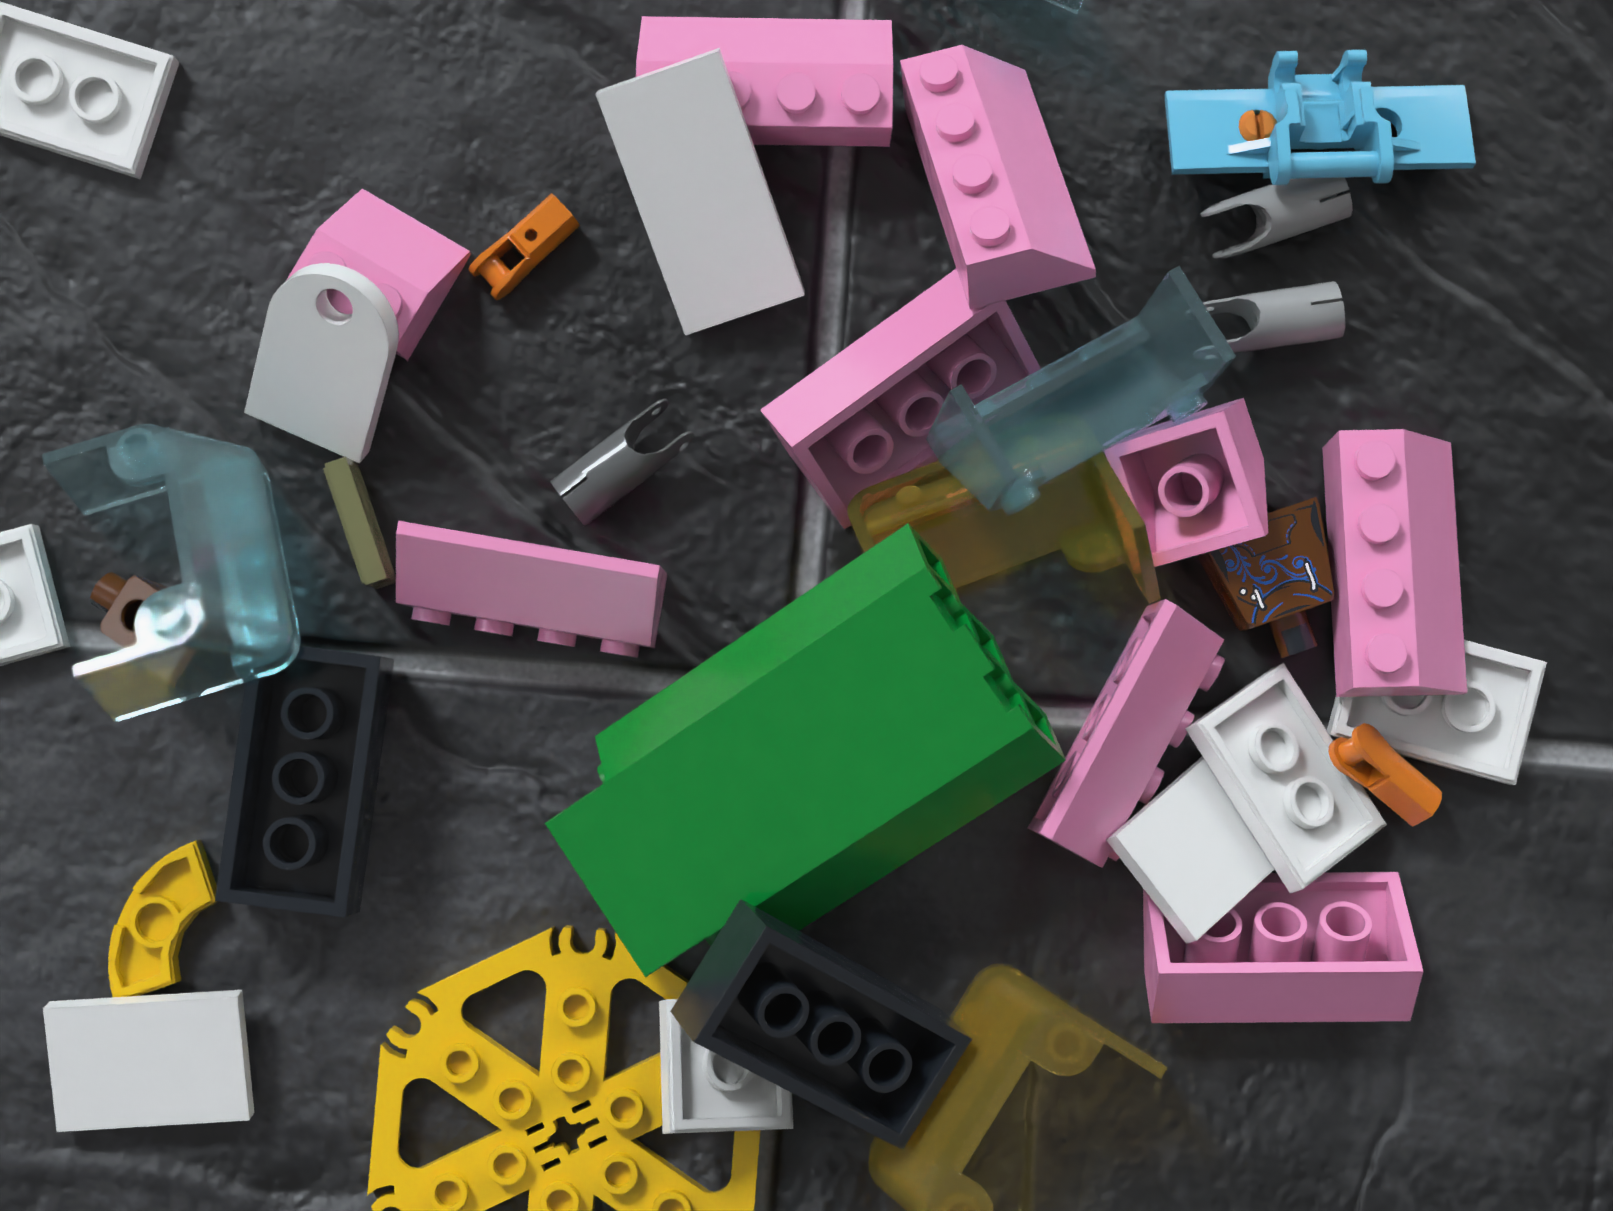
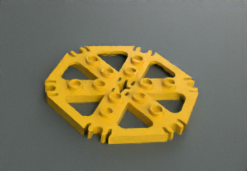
(520, 1097)

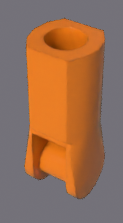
(533, 238)
(1386, 774)

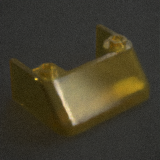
(1078, 512)
(1009, 1025)

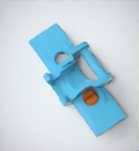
(1319, 111)

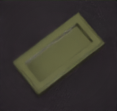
(359, 523)

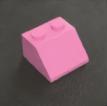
(396, 254)
(1195, 481)

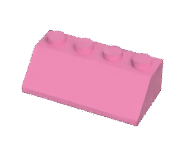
(791, 76)
(993, 176)
(877, 399)
(1393, 564)
(529, 587)
(1129, 731)
(1282, 956)

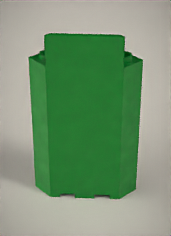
(805, 758)

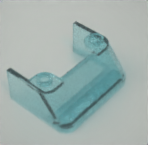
(1083, 400)
(235, 601)

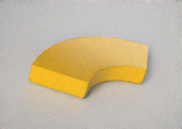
(154, 921)

